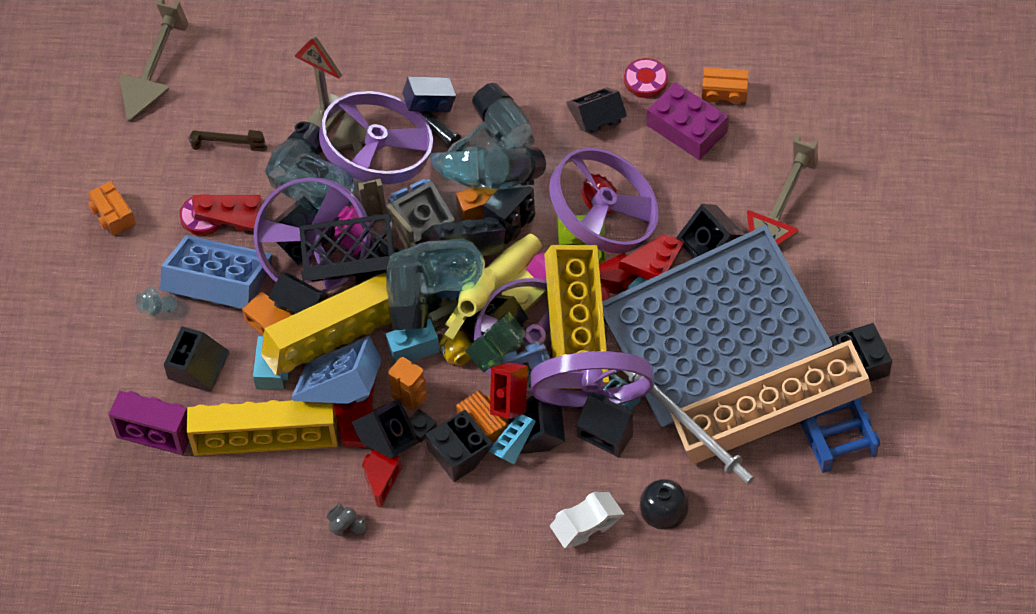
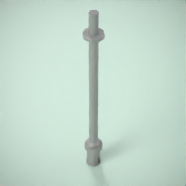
(733, 464)

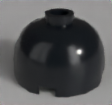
(663, 504)

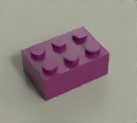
(687, 121)
(150, 422)

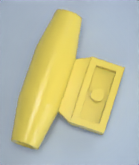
(512, 266)
(471, 301)

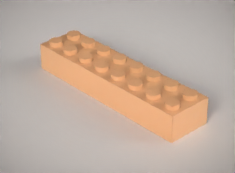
(775, 400)

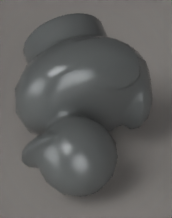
(342, 518)

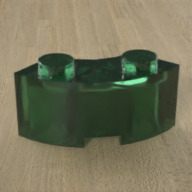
(496, 342)

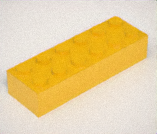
(575, 301)
(326, 325)
(261, 427)

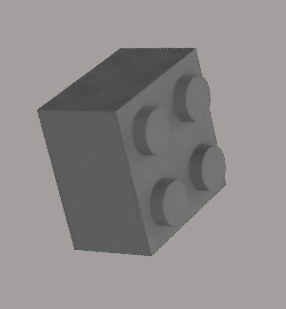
(423, 209)

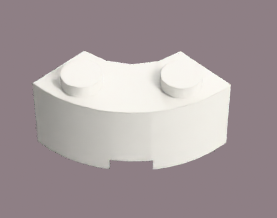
(577, 523)

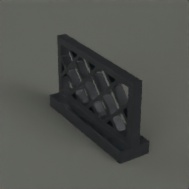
(351, 268)

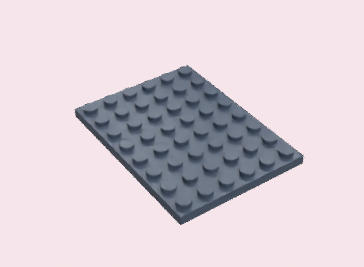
(716, 321)

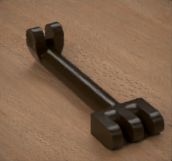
(254, 139)

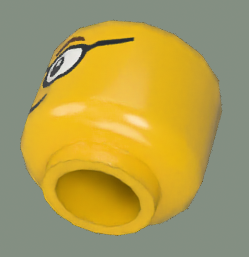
(454, 349)

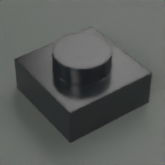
(422, 424)

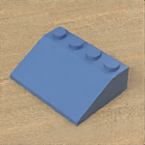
(213, 272)
(340, 375)

